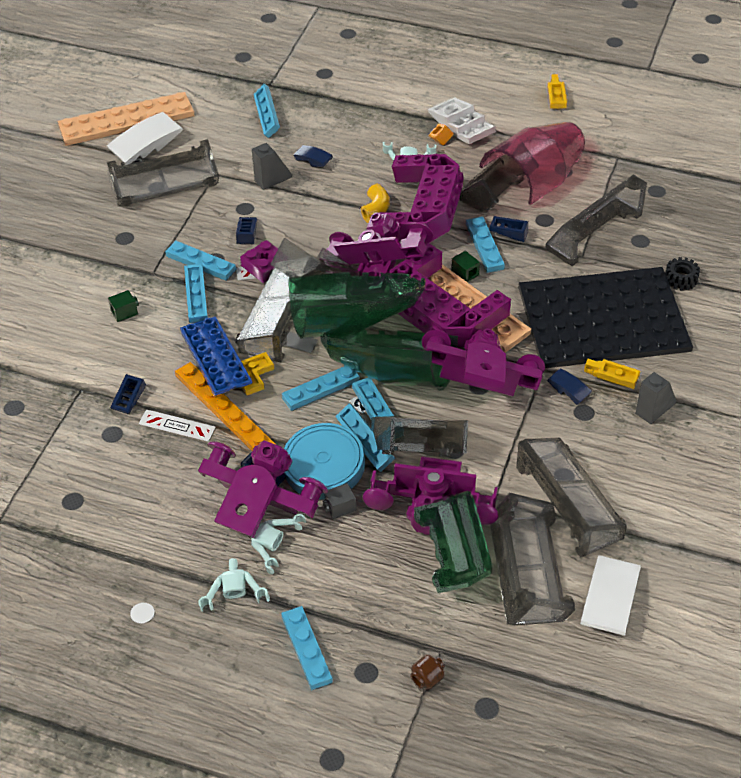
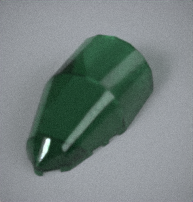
(348, 303)
(388, 358)

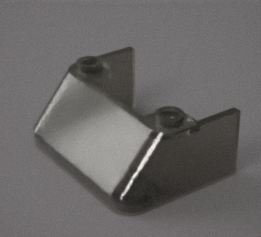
(491, 182)
(296, 262)
(420, 435)

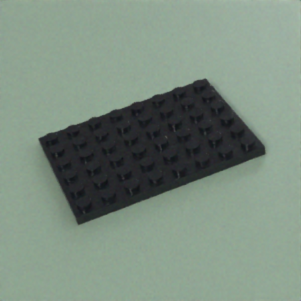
(604, 317)

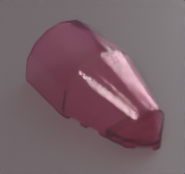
(543, 153)

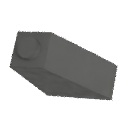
(268, 167)
(654, 398)

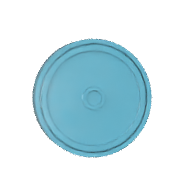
(327, 454)

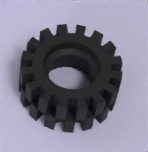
(682, 266)

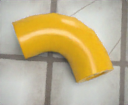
(379, 203)

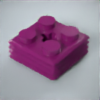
(258, 260)

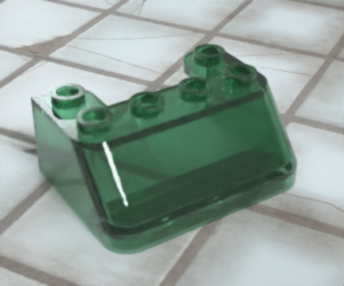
(457, 541)

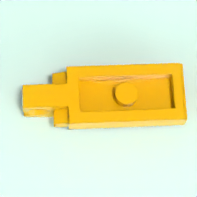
(556, 93)
(613, 372)

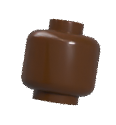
(427, 672)

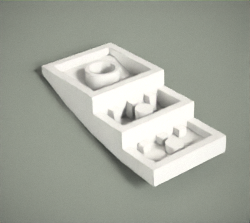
(462, 120)
(144, 138)
(610, 595)

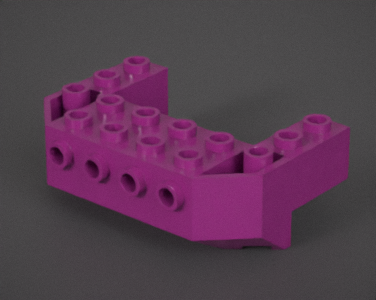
(436, 195)
(444, 312)

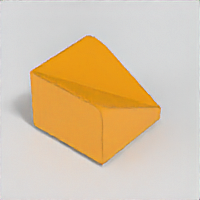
(441, 134)

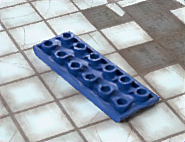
(215, 356)

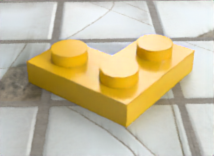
(256, 366)

